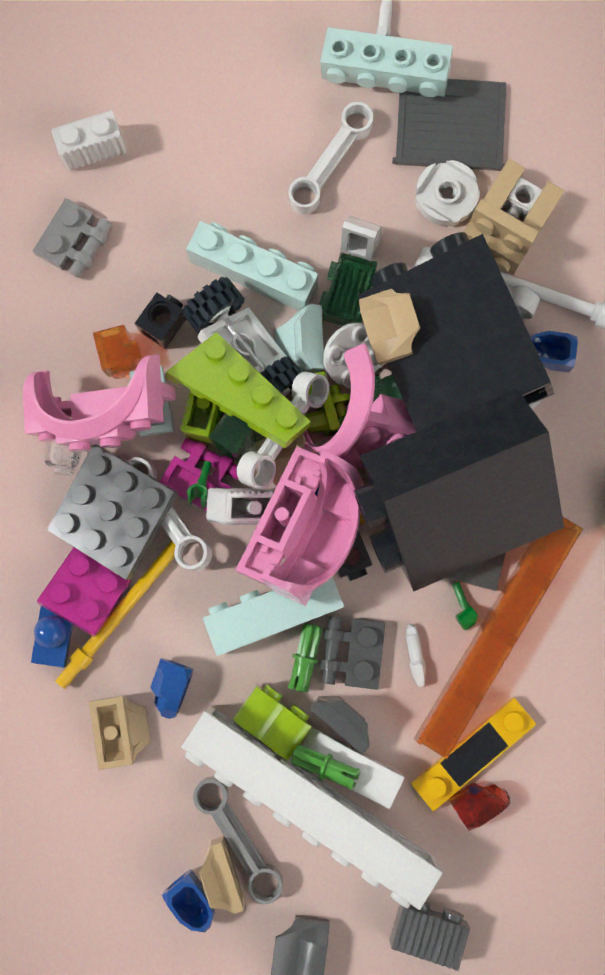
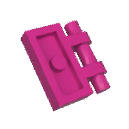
(183, 474)

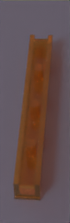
(495, 639)

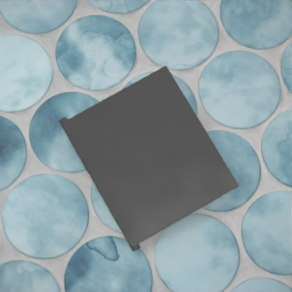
(456, 127)

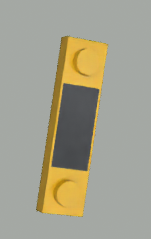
(473, 753)

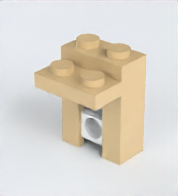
(503, 232)

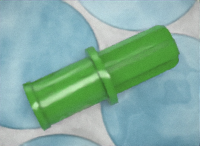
(305, 657)
(325, 766)

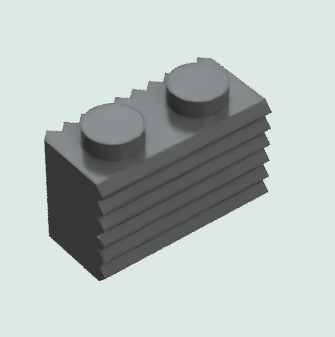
(430, 935)

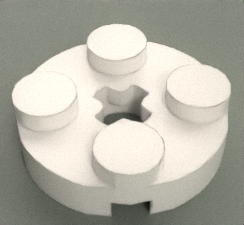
(441, 176)

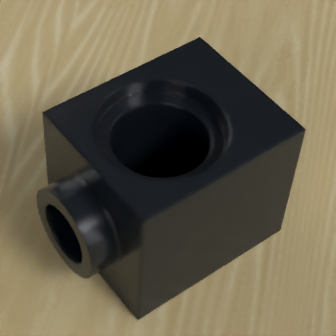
(161, 333)
(358, 570)

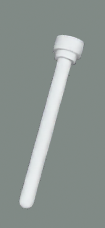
(594, 311)

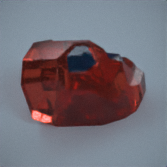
(479, 804)

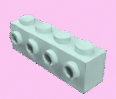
(386, 62)
(252, 266)
(265, 615)

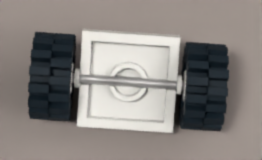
(214, 312)

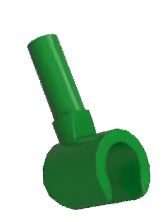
(200, 489)
(468, 616)

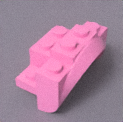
(99, 415)
(305, 528)

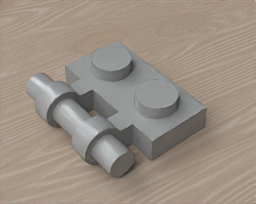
(65, 233)

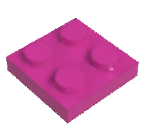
(83, 592)

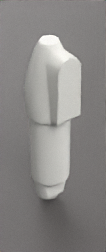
(385, 18)
(416, 663)

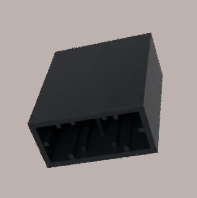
(468, 335)
(461, 491)

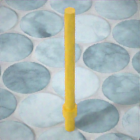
(83, 656)

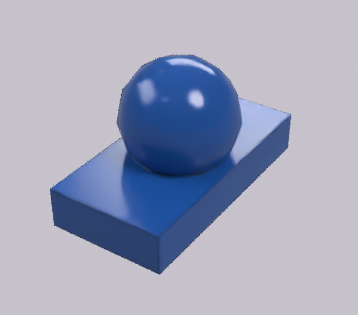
(51, 639)

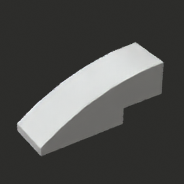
(360, 238)
(375, 779)

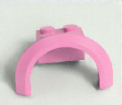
(366, 422)

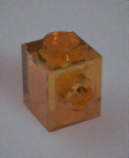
(117, 351)

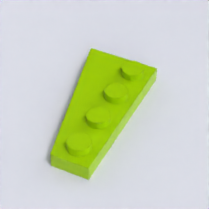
(233, 384)

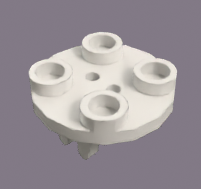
(341, 341)

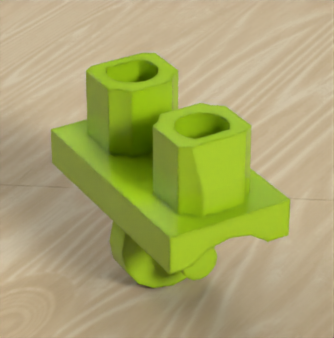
(325, 418)

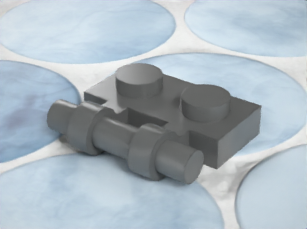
(364, 653)

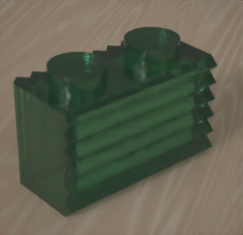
(349, 279)
(233, 437)

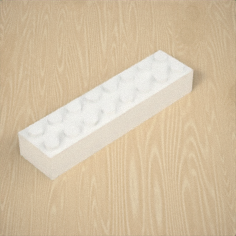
(313, 807)

